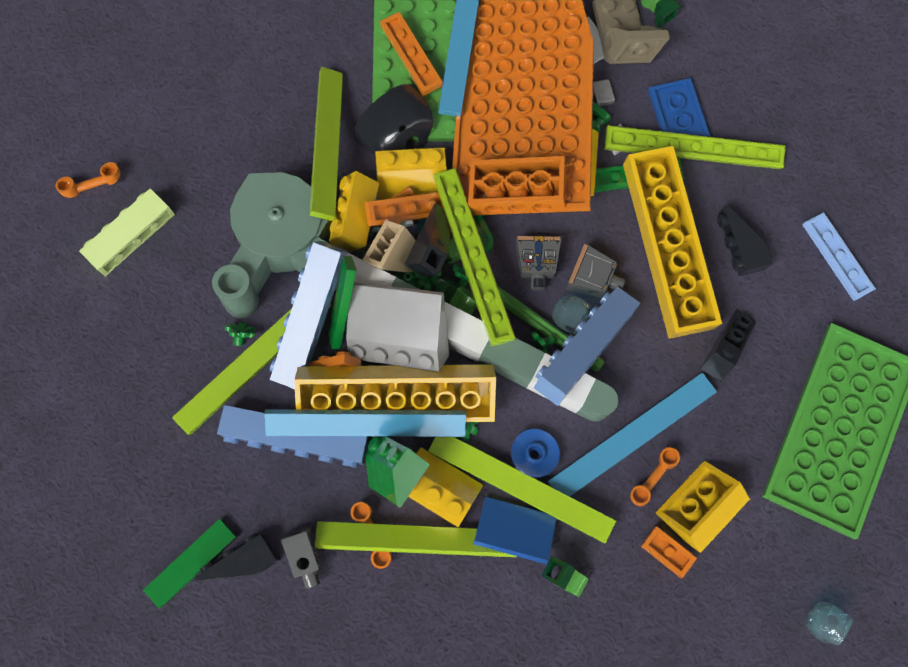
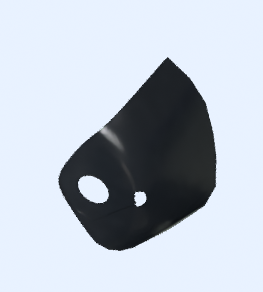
(381, 121)

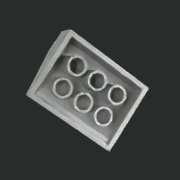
(397, 326)

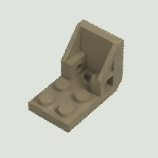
(622, 34)

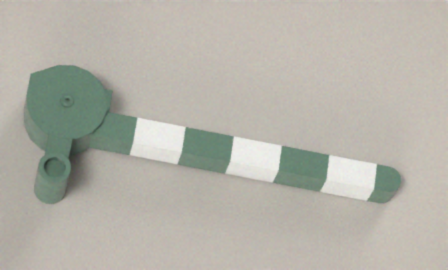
(274, 235)

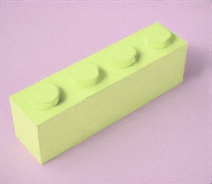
(126, 232)

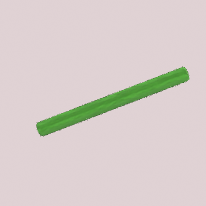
(539, 322)

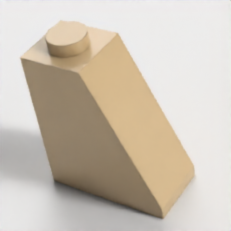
(390, 248)

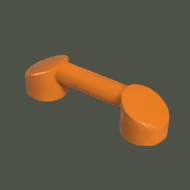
(109, 175)
(667, 460)
(364, 512)

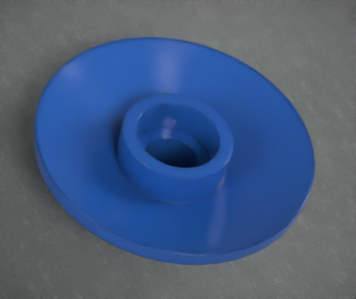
(543, 445)

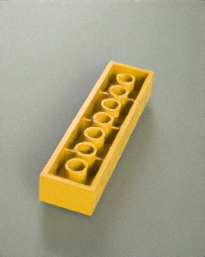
(671, 242)
(399, 388)

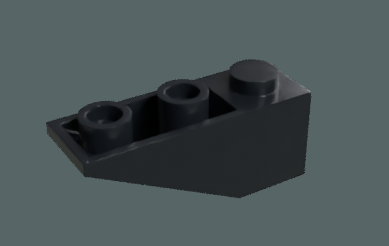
(431, 245)
(746, 246)
(728, 346)
(247, 560)

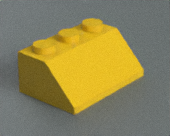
(408, 169)
(350, 226)
(445, 489)
(703, 505)

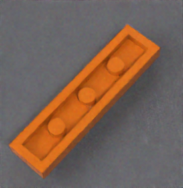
(411, 53)
(401, 208)

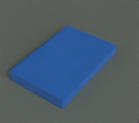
(678, 108)
(515, 530)

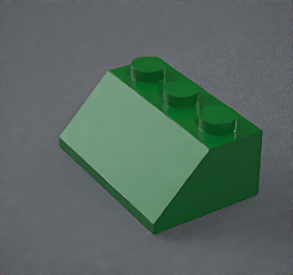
(393, 469)

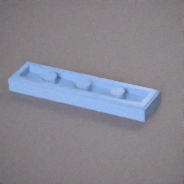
(838, 256)

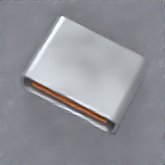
(603, 92)

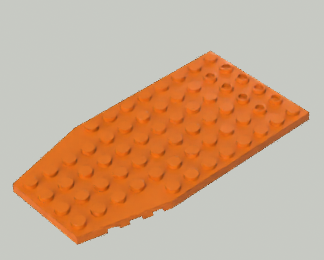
(527, 109)

